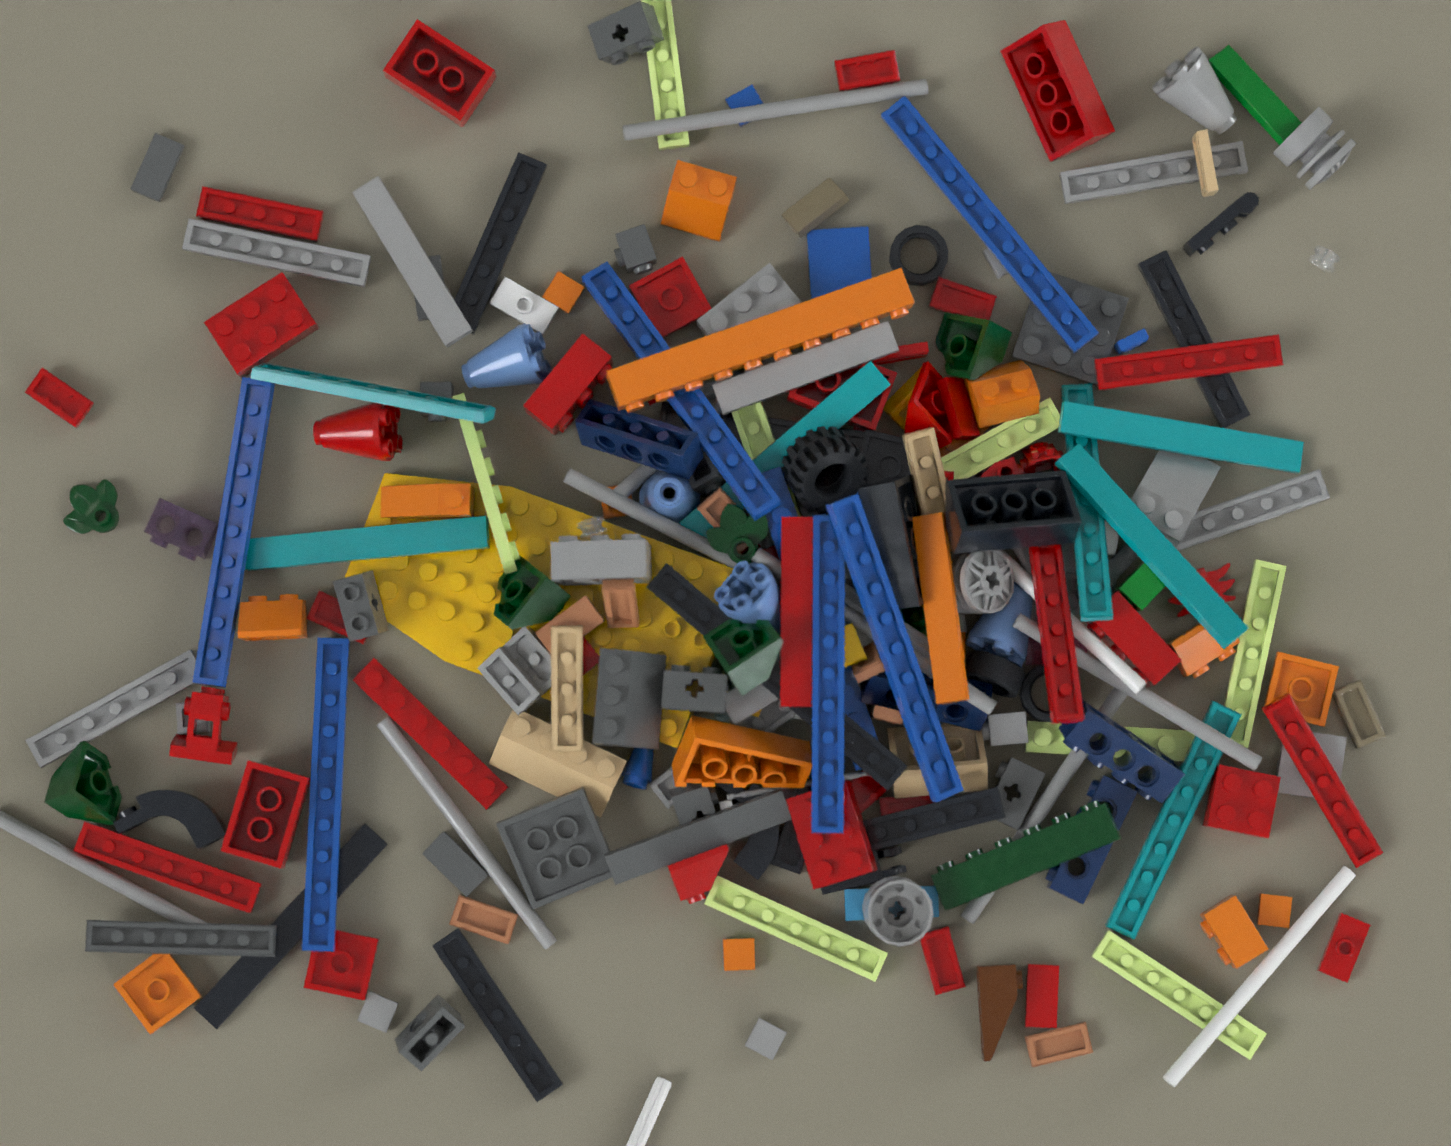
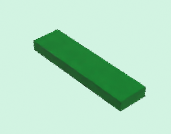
(1254, 94)

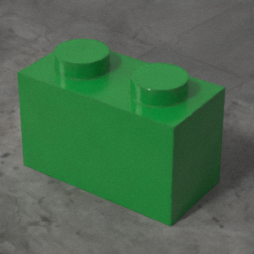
(1140, 587)

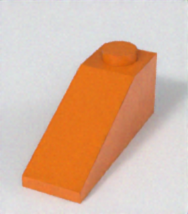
(428, 501)

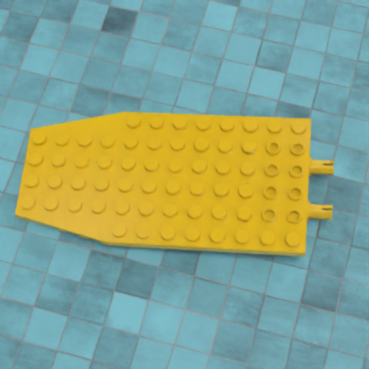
(451, 596)

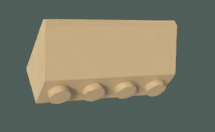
(527, 754)

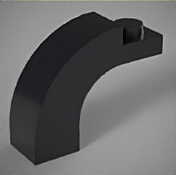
(194, 813)
(761, 846)

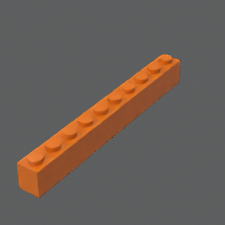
(760, 339)

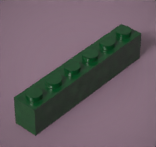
(1026, 856)

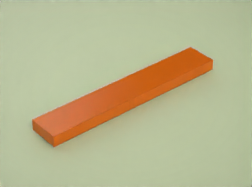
(940, 608)

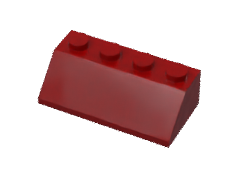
(1057, 90)

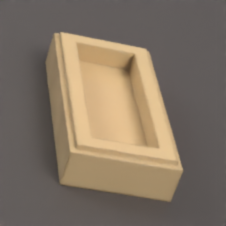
(1205, 163)

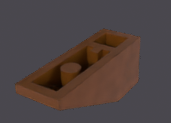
(996, 998)

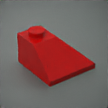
(927, 408)
(697, 874)

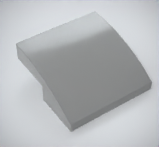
(519, 670)
(1292, 781)

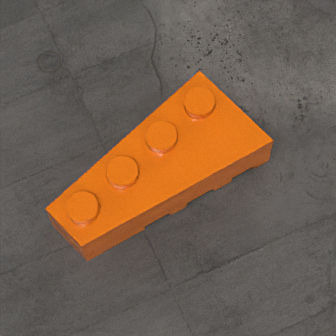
(739, 756)

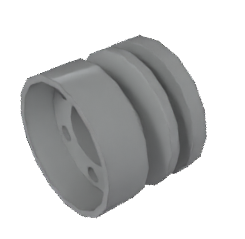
(1315, 148)
(982, 581)
(910, 923)

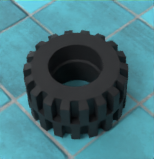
(815, 453)

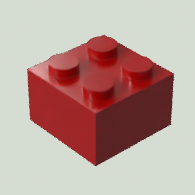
(1241, 801)

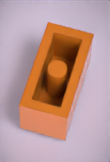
(1233, 932)

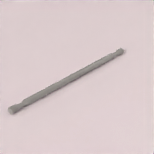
(766, 790)

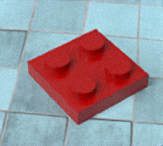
(670, 297)
(347, 969)

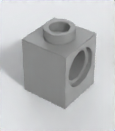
(1005, 729)

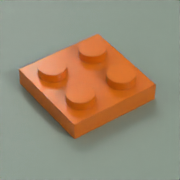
(1307, 682)
(157, 991)

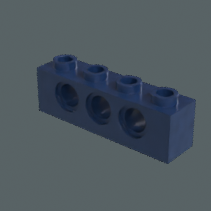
(639, 439)
(962, 713)
(1155, 782)
(1078, 887)

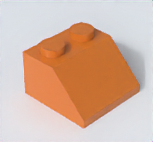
(698, 200)
(1003, 394)
(272, 619)
(1197, 649)

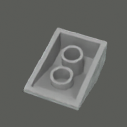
(1174, 491)

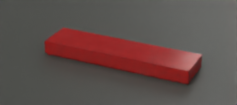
(259, 214)

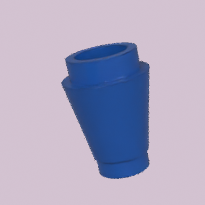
(639, 768)

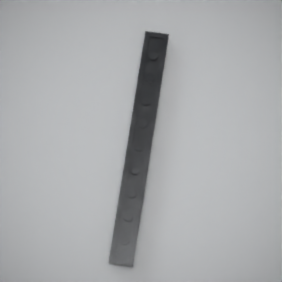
(706, 616)

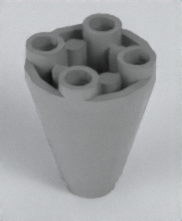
(1196, 92)

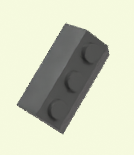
(629, 699)

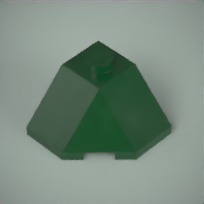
(971, 345)
(528, 597)
(745, 651)
(84, 788)

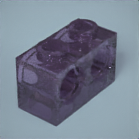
(183, 524)

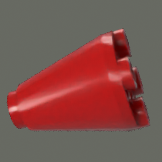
(362, 431)

